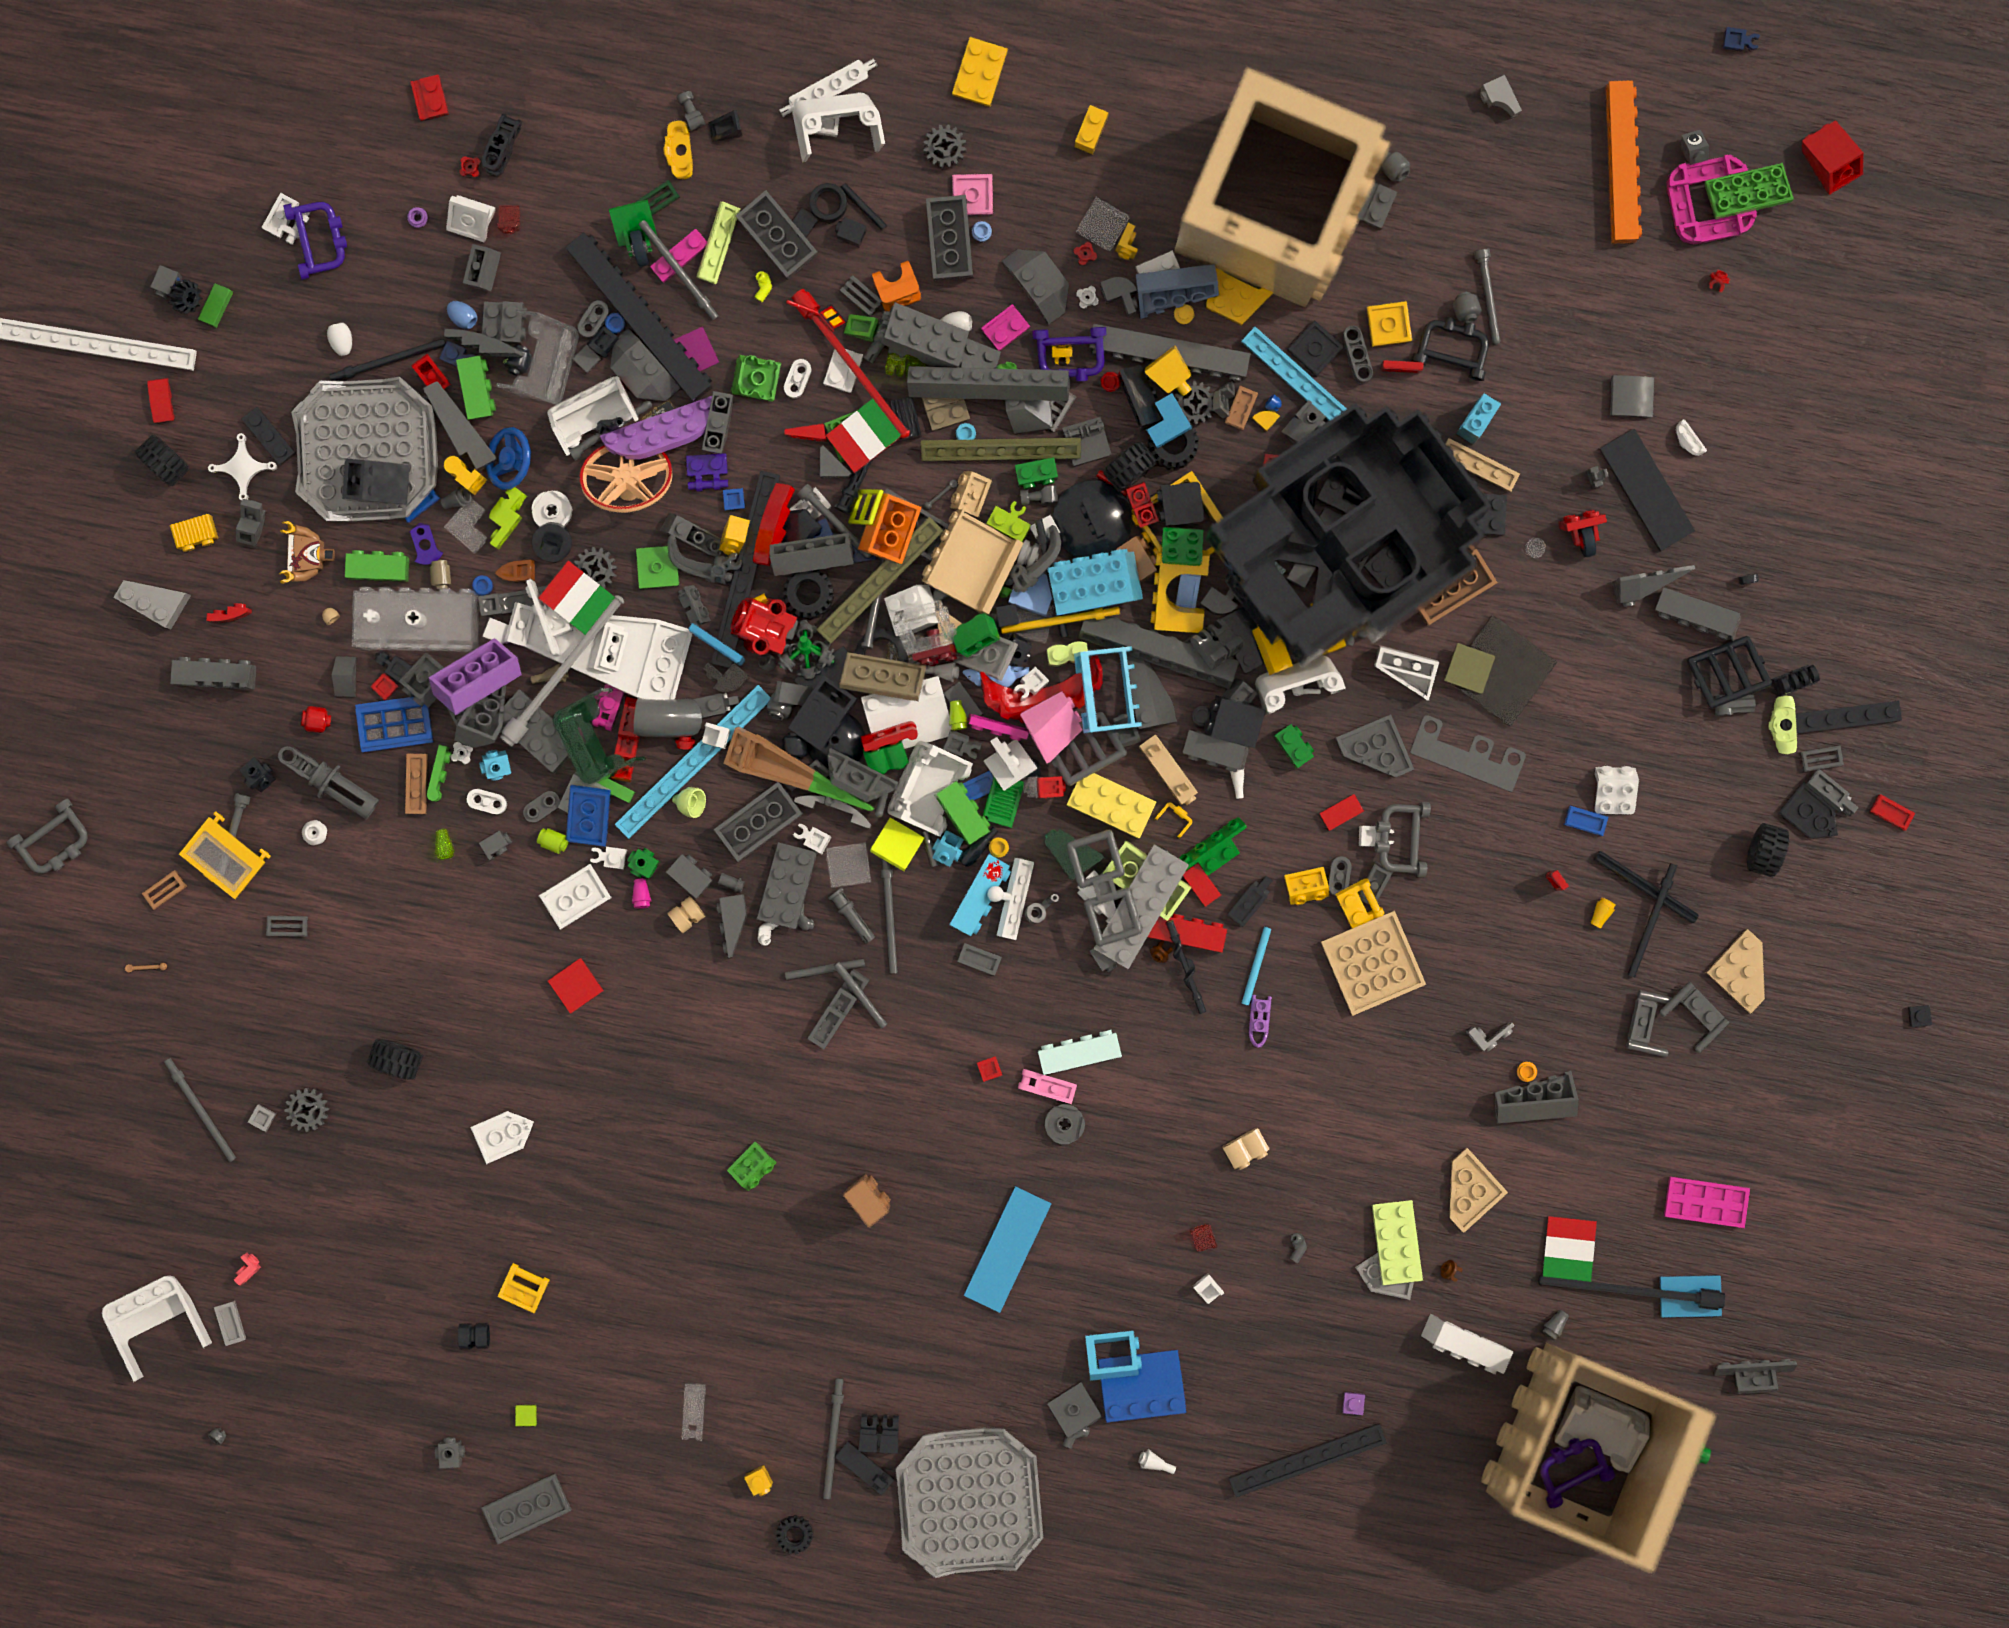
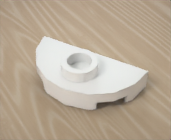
(1688, 439)

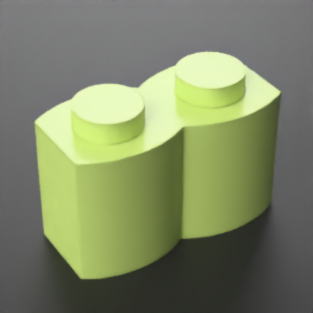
(1061, 654)

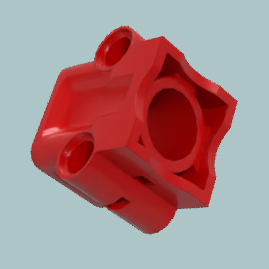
(756, 622)

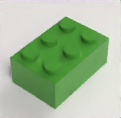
(962, 812)

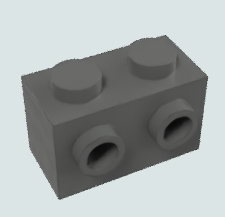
(481, 267)
(690, 876)

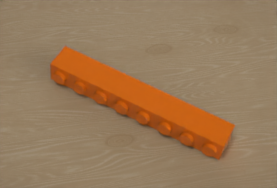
(1622, 162)

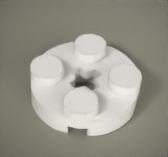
(551, 499)

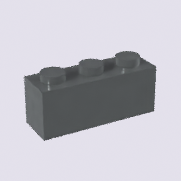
(1215, 751)

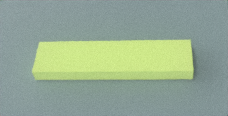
(718, 243)

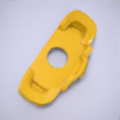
(678, 135)

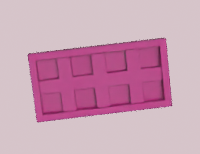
(1706, 1202)

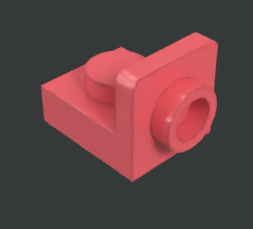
(245, 1272)

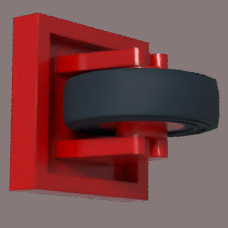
(1584, 530)

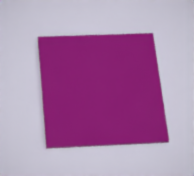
(699, 348)

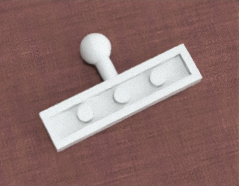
(1014, 898)

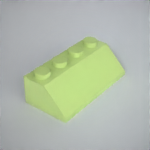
(1132, 860)

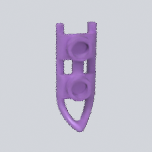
(1259, 1024)

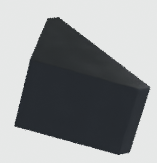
(725, 127)

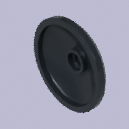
(849, 742)

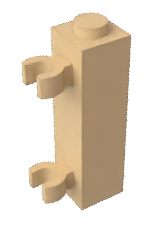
(1168, 770)

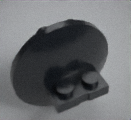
(1092, 519)

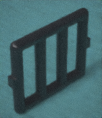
(1729, 694)

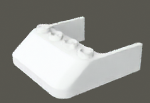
(146, 1309)

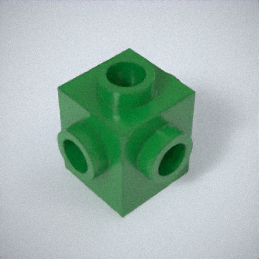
(650, 863)

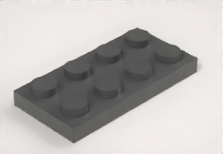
(787, 886)

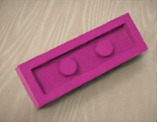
(682, 252)
(997, 727)

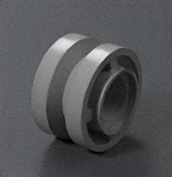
(1028, 554)

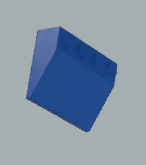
(1151, 1393)

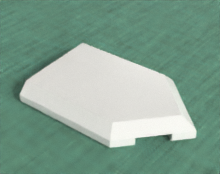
(501, 1135)

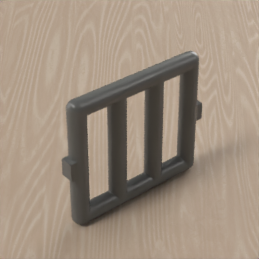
(1103, 760)

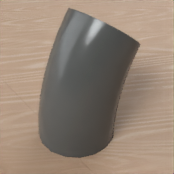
(667, 718)

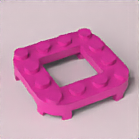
(1681, 205)

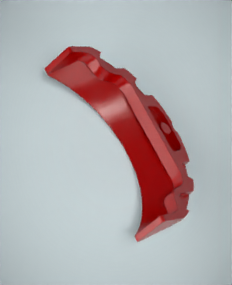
(1010, 706)

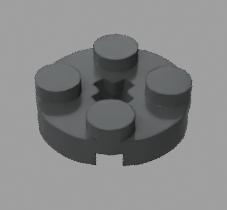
(1055, 1130)

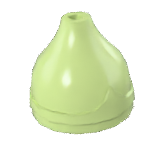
(690, 802)

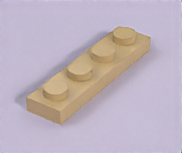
(1484, 466)

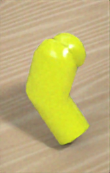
(764, 284)

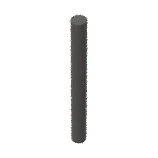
(823, 969)
(860, 995)

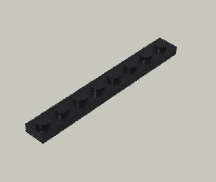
(1307, 1460)

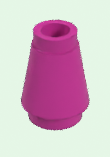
(641, 895)

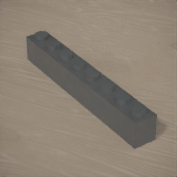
(1197, 356)
(988, 383)
(1157, 649)

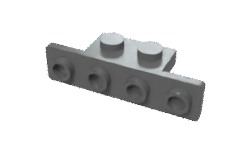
(1755, 1377)

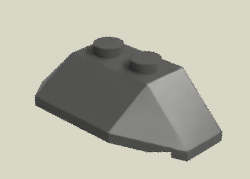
(1039, 281)
(641, 370)

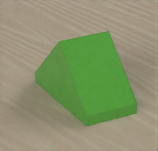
(862, 327)

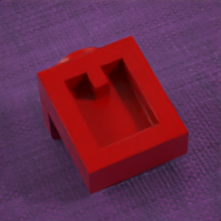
(1050, 787)

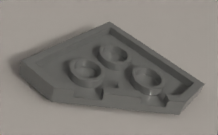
(1377, 747)

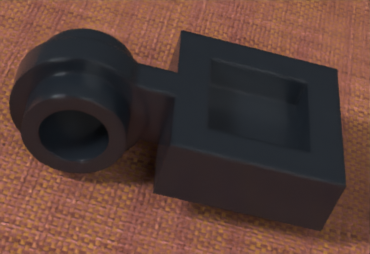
(397, 667)

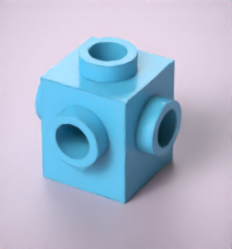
(500, 769)
(947, 848)

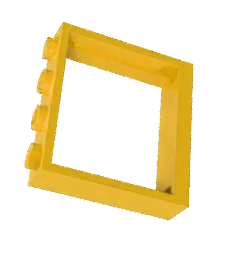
(1207, 504)

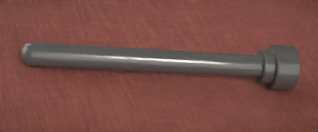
(1482, 257)
(577, 451)
(807, 494)
(241, 802)

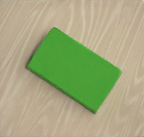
(215, 305)

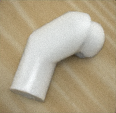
(764, 933)

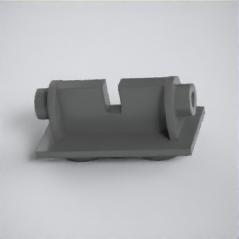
(691, 597)

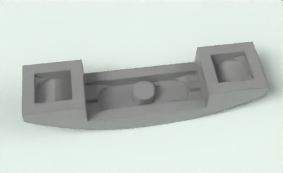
(857, 817)

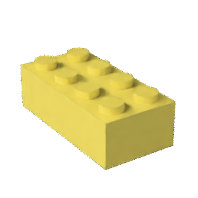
(1112, 804)

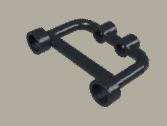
(1467, 330)

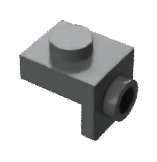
(1129, 735)

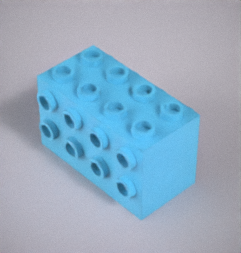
(1095, 581)

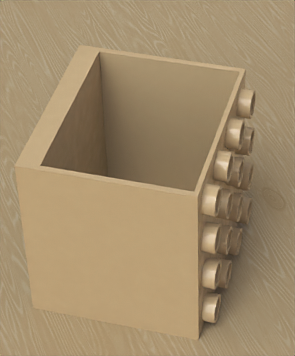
(1254, 251)
(1652, 1486)

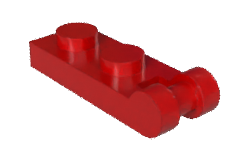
(889, 736)

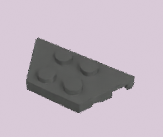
(857, 778)

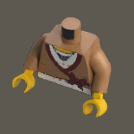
(305, 554)

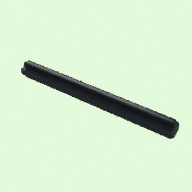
(1645, 886)

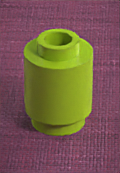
(552, 840)

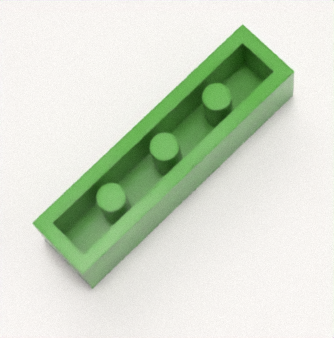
(618, 790)

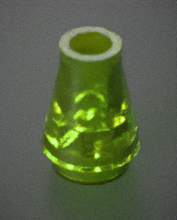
(444, 847)

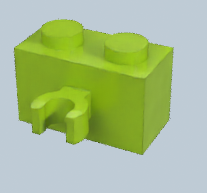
(1009, 523)

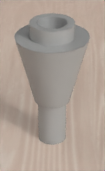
(945, 671)

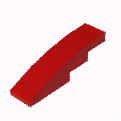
(772, 523)
(627, 743)

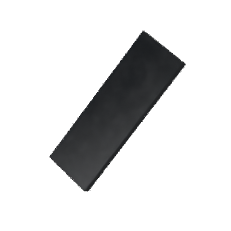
(1647, 490)

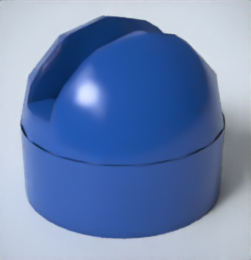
(1273, 403)

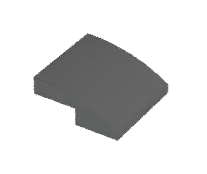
(1632, 396)

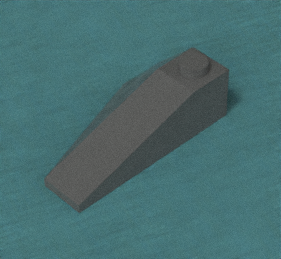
(1153, 700)

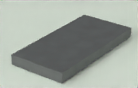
(526, 1508)

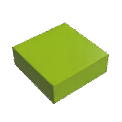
(526, 1415)

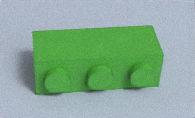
(475, 387)
(377, 566)

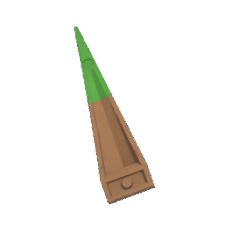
(761, 758)

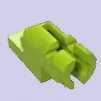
(505, 516)

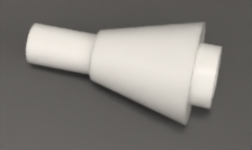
(1151, 1461)

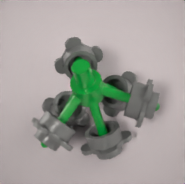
(803, 648)

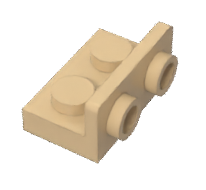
(970, 493)

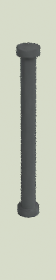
(867, 644)

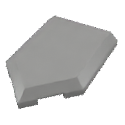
(1370, 1273)

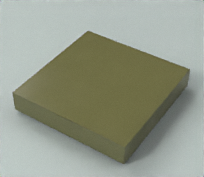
(1469, 668)

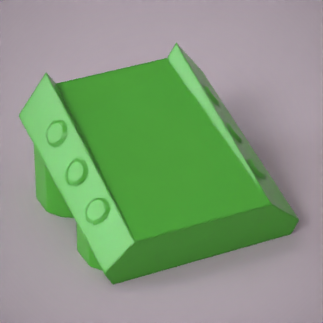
(756, 377)

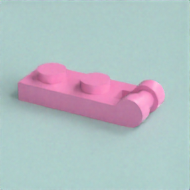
(1048, 1086)

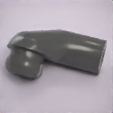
(805, 923)

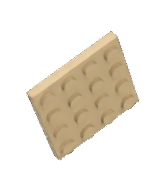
(1373, 963)

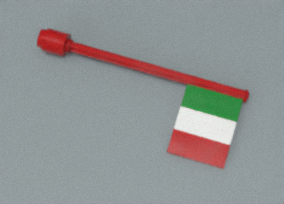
(874, 424)

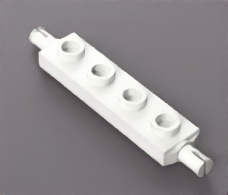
(832, 84)

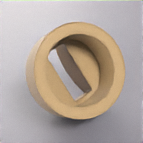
(330, 615)

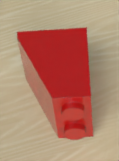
(1833, 156)

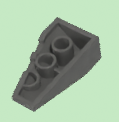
(1638, 586)
(482, 720)

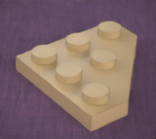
(1741, 971)
(1471, 1190)

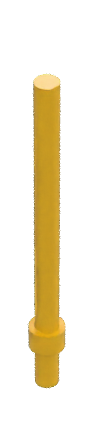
(1098, 613)

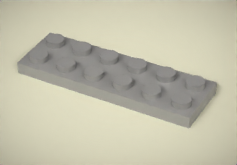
(1150, 894)

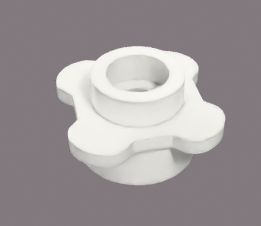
(1090, 291)
(465, 758)

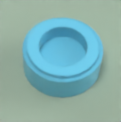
(965, 432)

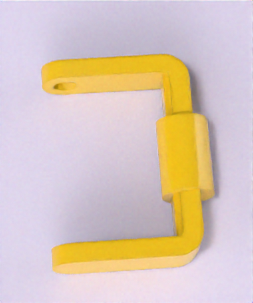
(1180, 812)

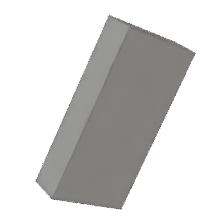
(230, 1323)

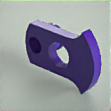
(430, 554)

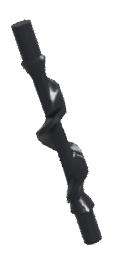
(1188, 966)

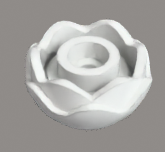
(320, 835)

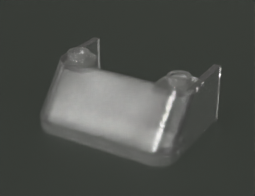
(550, 360)

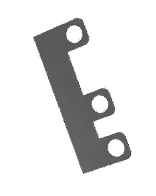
(1468, 763)

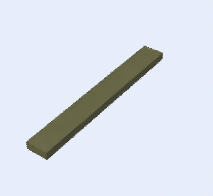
(1000, 449)
(878, 582)

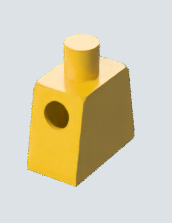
(1170, 372)

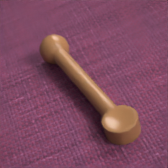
(129, 968)

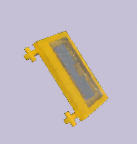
(223, 857)

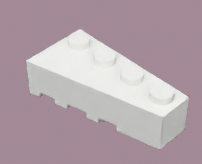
(1466, 1344)

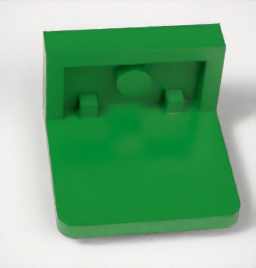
(1182, 546)

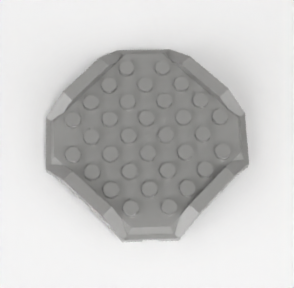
(363, 422)
(969, 1501)

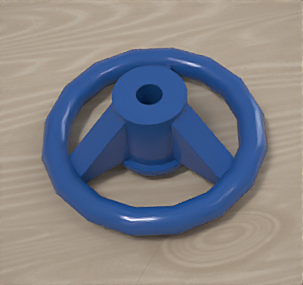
(510, 458)

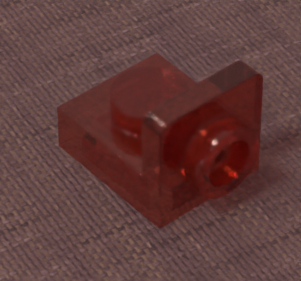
(509, 219)

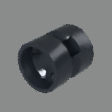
(473, 1336)

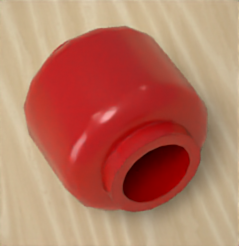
(315, 719)

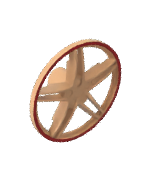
(624, 480)

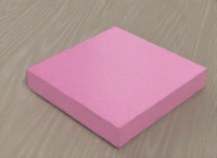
(977, 191)

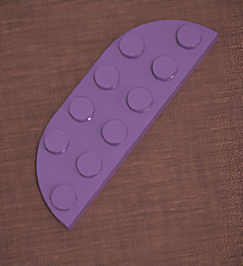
(660, 432)

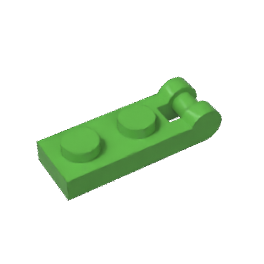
(438, 774)

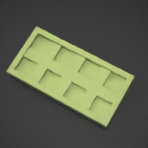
(1397, 1242)

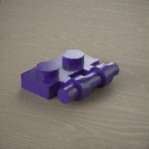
(707, 465)

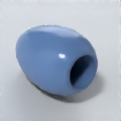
(461, 314)

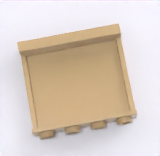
(971, 562)

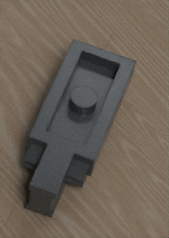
(716, 704)
(1831, 792)

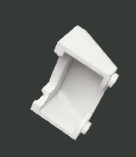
(1271, 687)
(926, 774)
(1614, 1425)

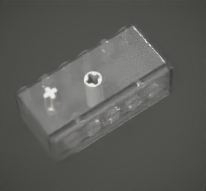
(387, 618)

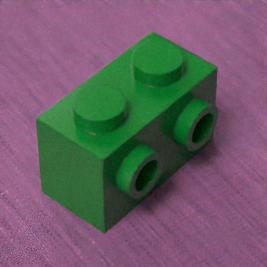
(1036, 472)
(975, 635)
(1293, 746)

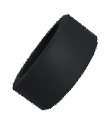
(825, 188)

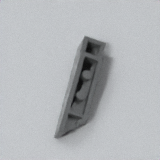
(459, 430)

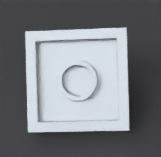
(469, 218)
(1009, 763)

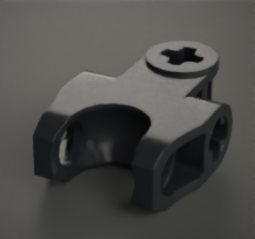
(501, 144)

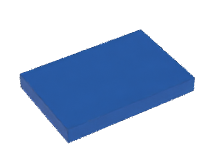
(588, 815)

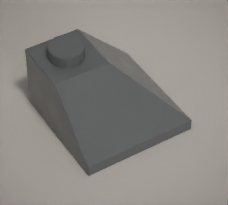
(1029, 415)

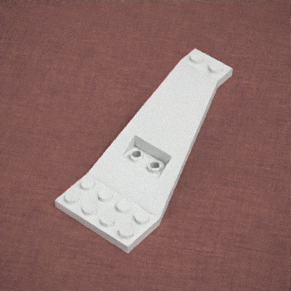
(644, 657)

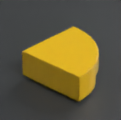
(1265, 419)

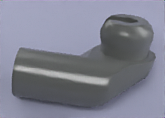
(1299, 1245)
(1069, 1442)

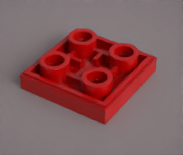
(575, 985)

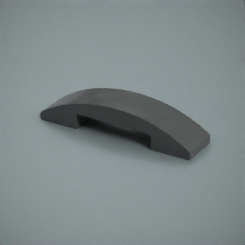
(504, 603)

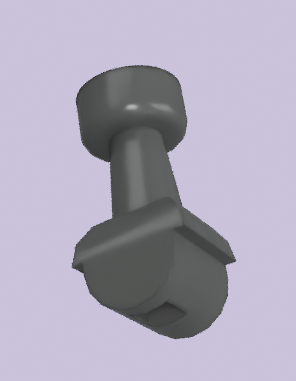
(693, 117)
(1046, 495)

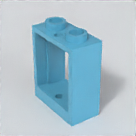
(1478, 418)
(1114, 1372)

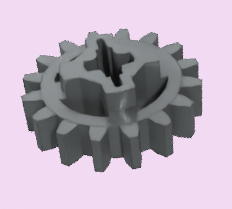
(937, 147)
(1204, 402)
(598, 559)
(304, 1102)

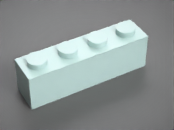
(1079, 1053)

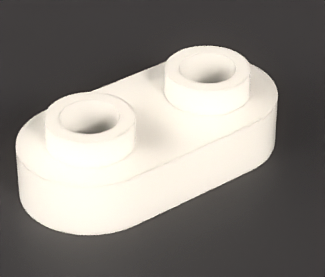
(797, 378)
(487, 801)

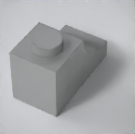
(1500, 94)

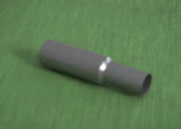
(929, 845)

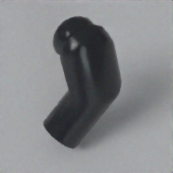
(609, 425)

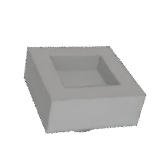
(262, 1118)

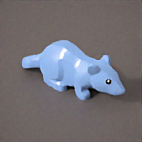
(1008, 679)

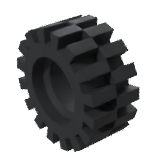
(794, 1547)

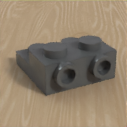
(503, 323)
(417, 681)

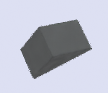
(830, 467)
(344, 676)

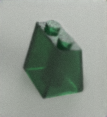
(1056, 843)

